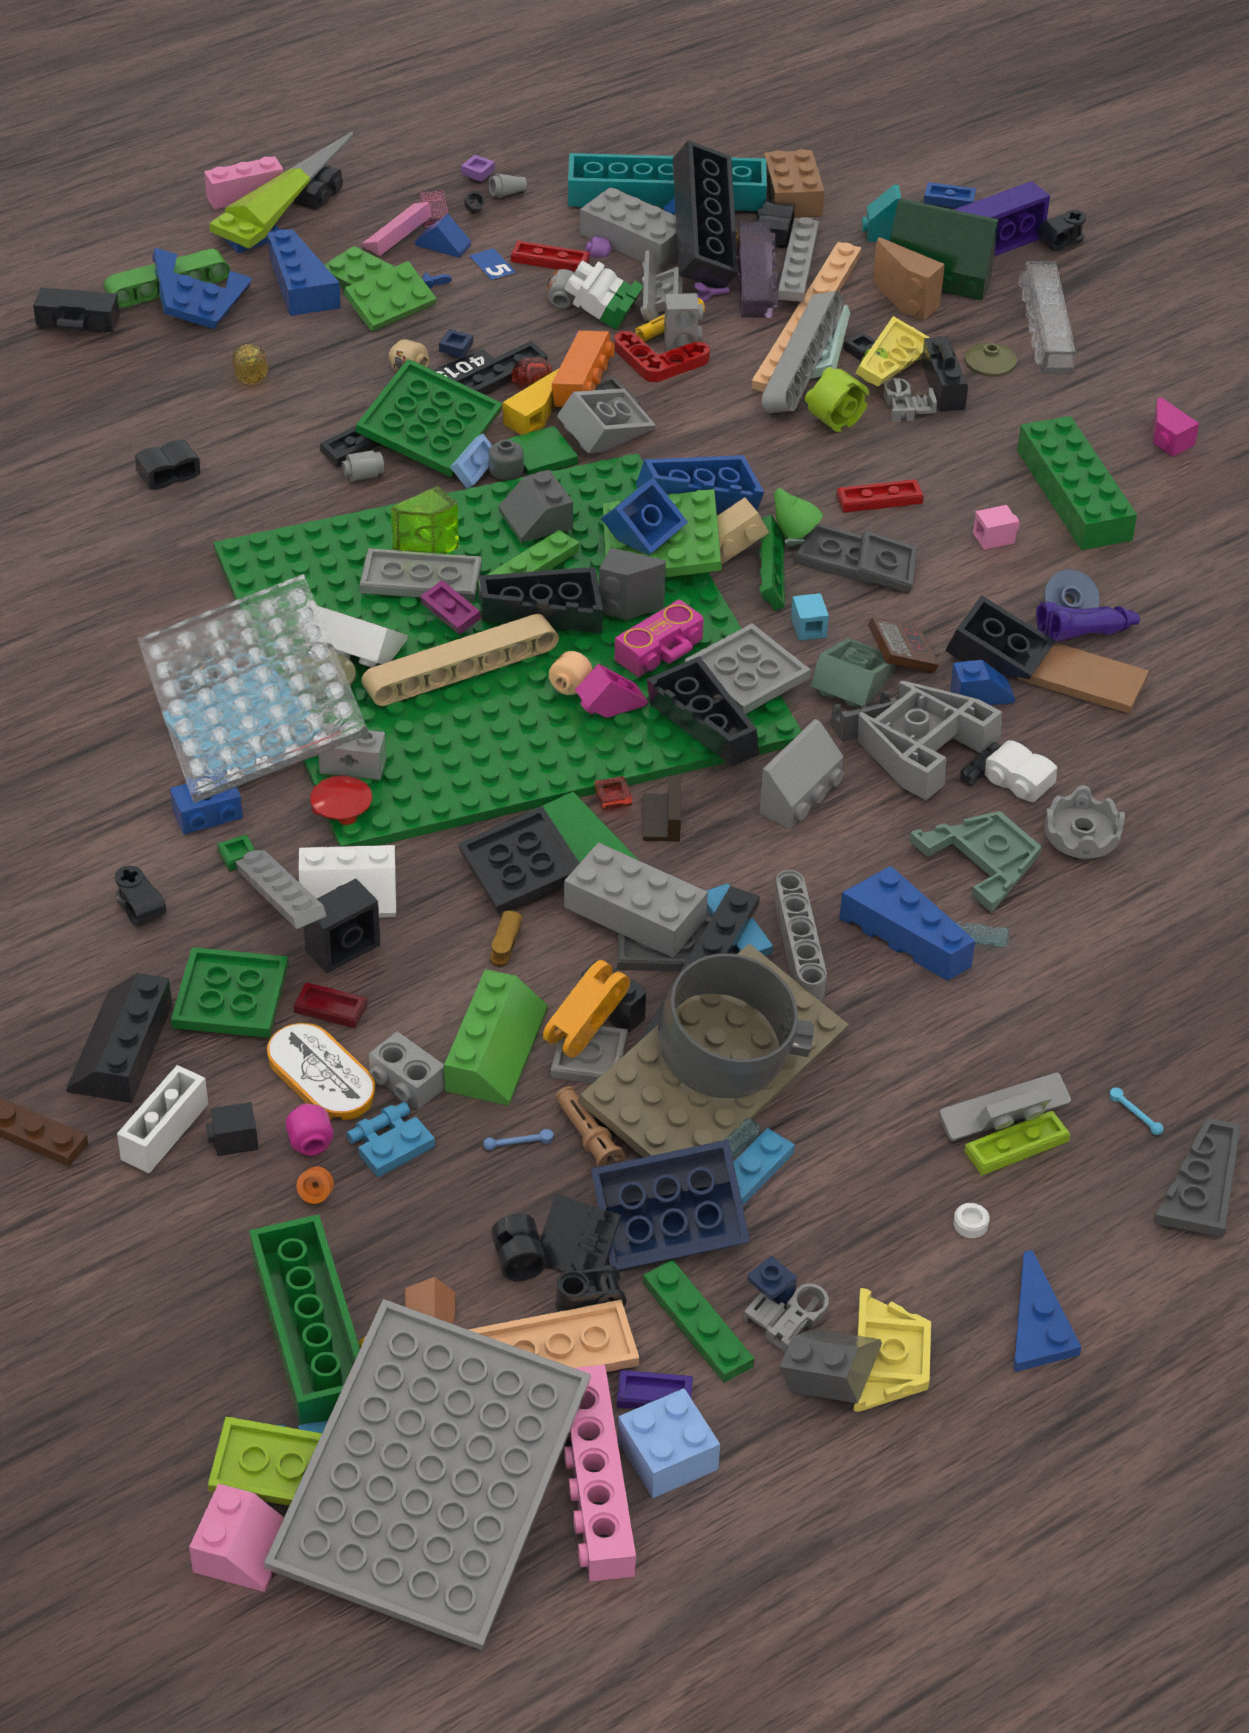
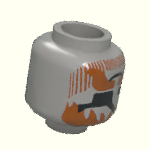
(555, 289)

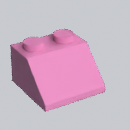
(235, 1538)

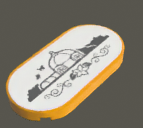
(321, 1070)

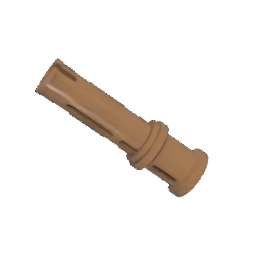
(596, 1139)

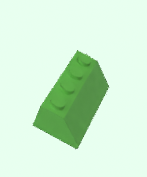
(494, 1039)

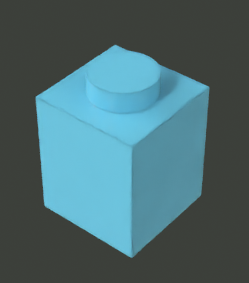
(809, 616)

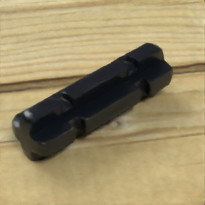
(976, 769)

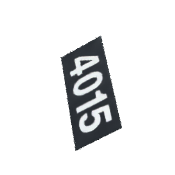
(464, 364)

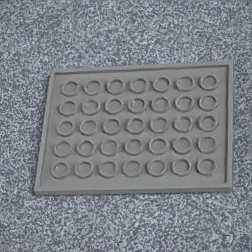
(429, 1474)

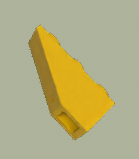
(530, 407)

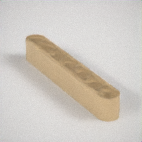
(459, 659)

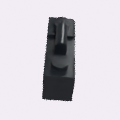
(76, 309)
(944, 374)

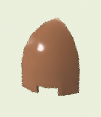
(432, 1299)

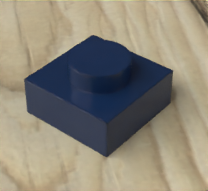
(456, 343)

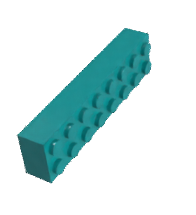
(652, 179)

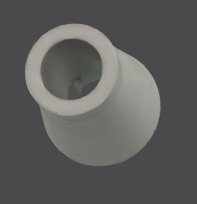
(505, 185)

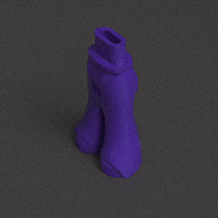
(1069, 623)

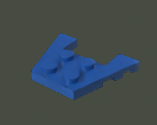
(192, 298)

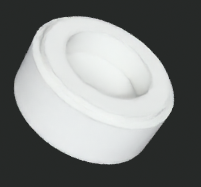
(971, 1220)

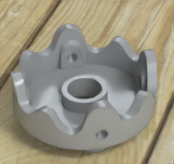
(1081, 812)

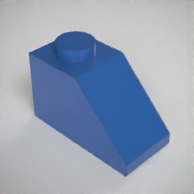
(981, 682)

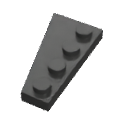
(1204, 1182)

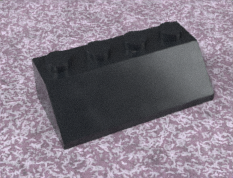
(123, 1039)

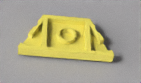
(904, 1356)

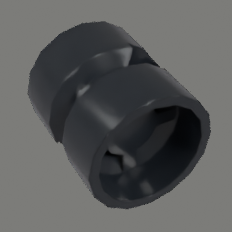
(518, 1247)

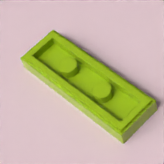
(1017, 1143)

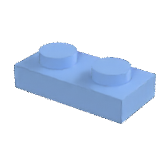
(473, 461)

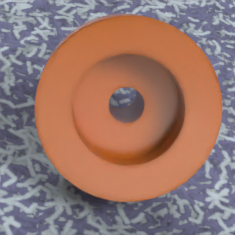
(315, 1185)

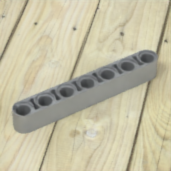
(802, 352)

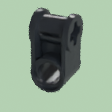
(1063, 229)
(138, 896)
(588, 1288)

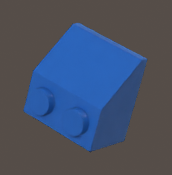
(645, 518)

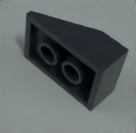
(999, 640)

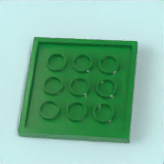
(428, 416)

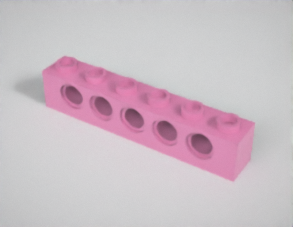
(614, 1555)

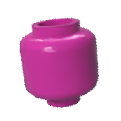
(309, 1129)

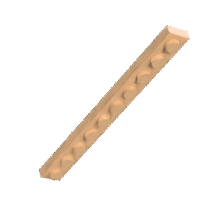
(829, 279)

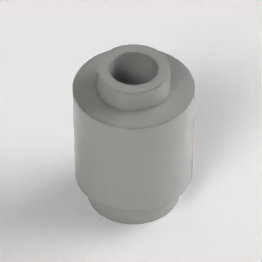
(363, 465)

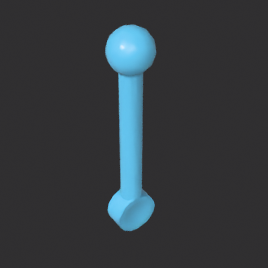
(1116, 1095)

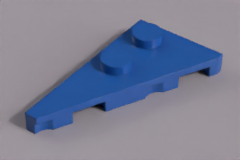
(1042, 1326)

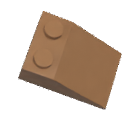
(908, 279)

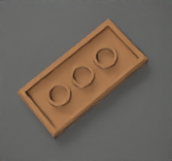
(1090, 677)

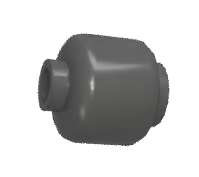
(506, 460)

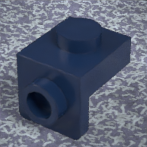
(773, 1280)

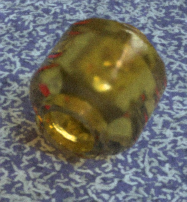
(250, 363)

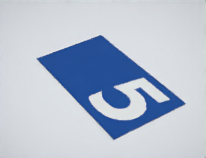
(492, 264)

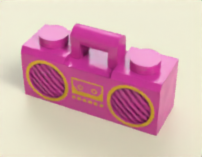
(660, 637)

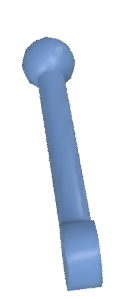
(545, 1137)

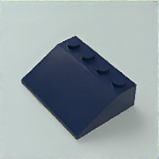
(672, 1205)

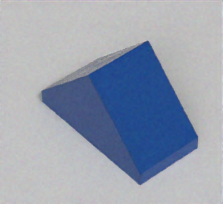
(444, 237)

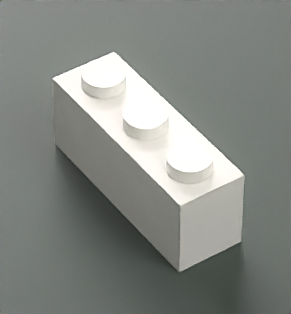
(162, 1119)

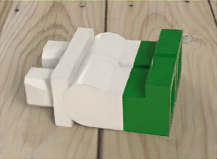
(602, 293)

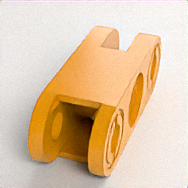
(586, 1008)

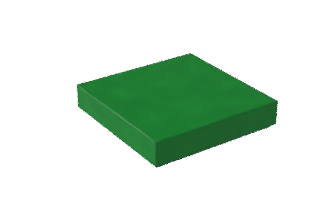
(545, 451)

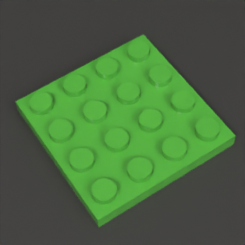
(694, 546)

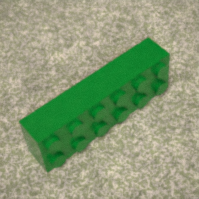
(1076, 483)
(306, 1313)

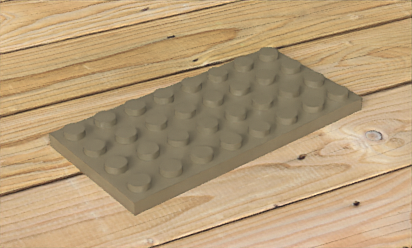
(660, 1113)

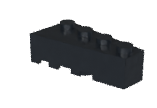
(563, 596)

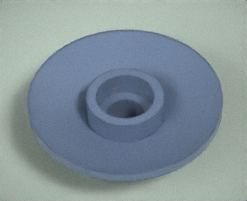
(1073, 585)

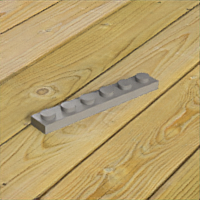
(798, 259)
(280, 888)

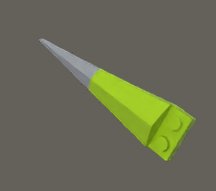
(256, 213)

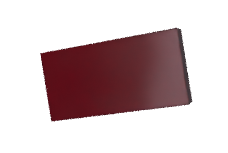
(330, 1005)

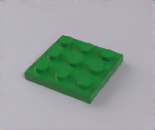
(230, 992)

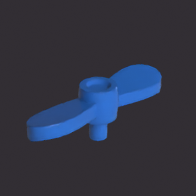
(436, 280)

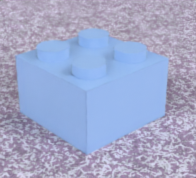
(668, 1443)

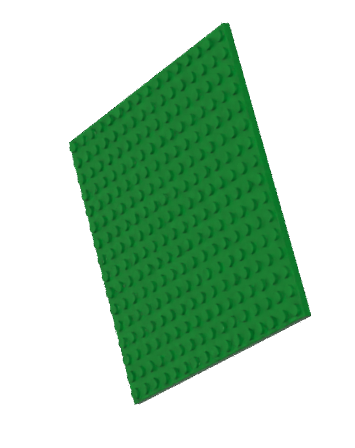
(505, 734)

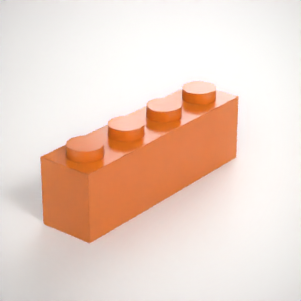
(582, 365)

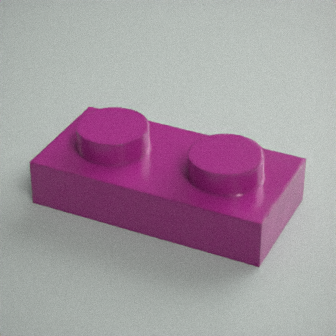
(450, 607)

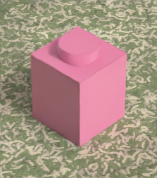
(995, 527)

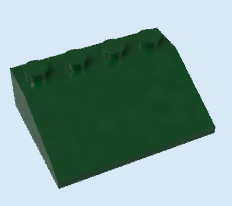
(953, 238)

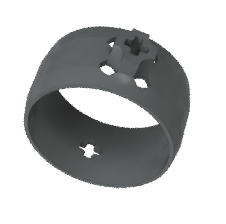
(751, 983)

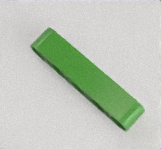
(142, 285)

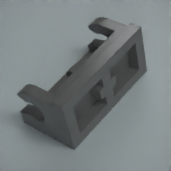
(847, 722)

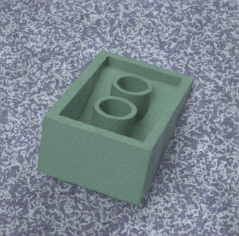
(851, 672)

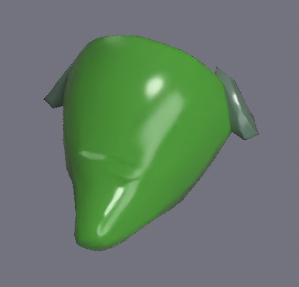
(795, 517)

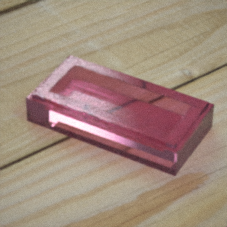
(437, 205)

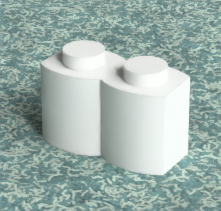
(1021, 771)

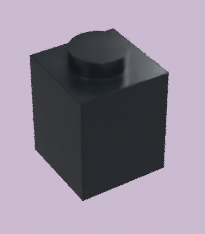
(232, 1129)

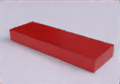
(548, 256)
(879, 495)

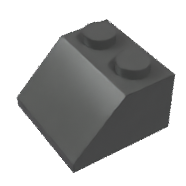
(537, 507)
(631, 584)
(829, 1364)

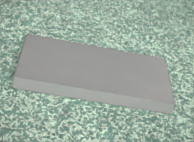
(416, 572)

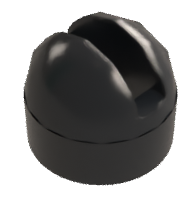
(470, 198)

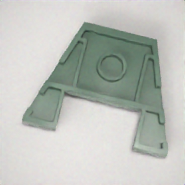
(990, 843)

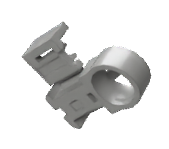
(902, 404)
(789, 1321)

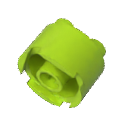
(837, 399)

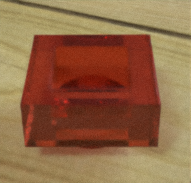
(613, 793)

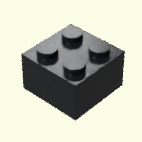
(347, 929)

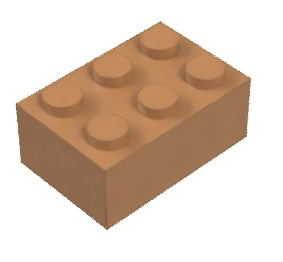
(795, 180)

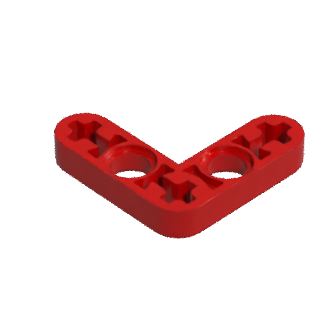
(659, 367)

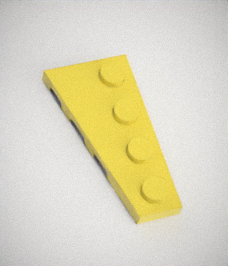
(903, 348)

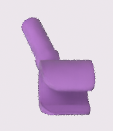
(705, 292)

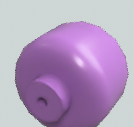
(598, 247)

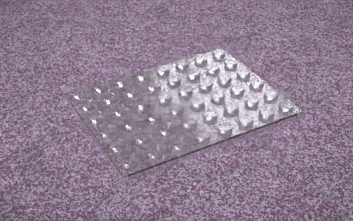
(251, 688)

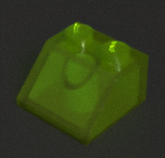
(426, 523)

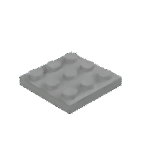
(753, 667)

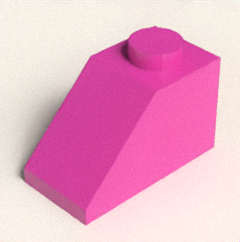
(1173, 428)
(609, 693)

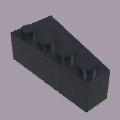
(705, 710)

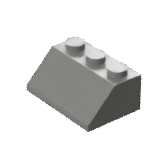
(800, 776)

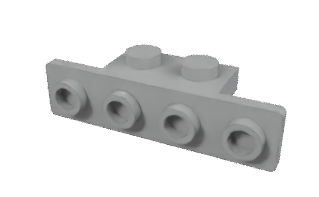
(656, 286)
(1004, 1107)

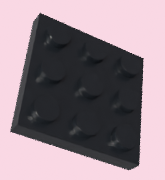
(519, 859)

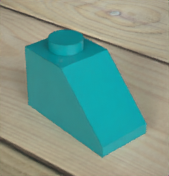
(881, 215)

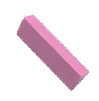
(398, 228)

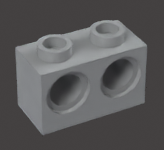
(682, 327)
(407, 1070)

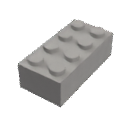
(631, 226)
(635, 899)

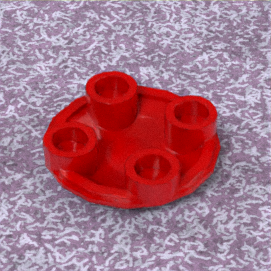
(341, 798)

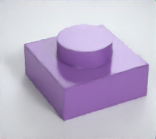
(478, 168)

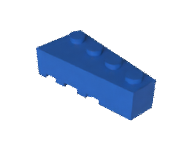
(301, 275)
(727, 475)
(909, 921)

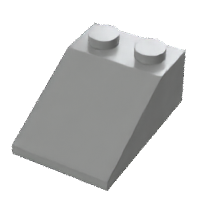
(604, 419)

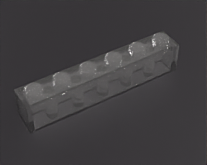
(1047, 317)

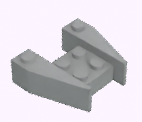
(918, 725)

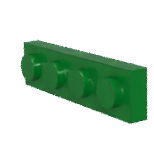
(772, 565)
(698, 1321)

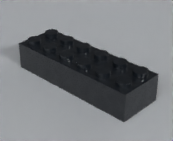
(705, 215)

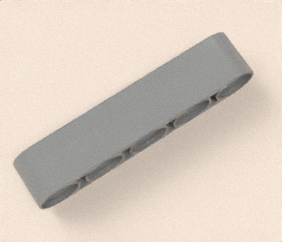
(799, 933)

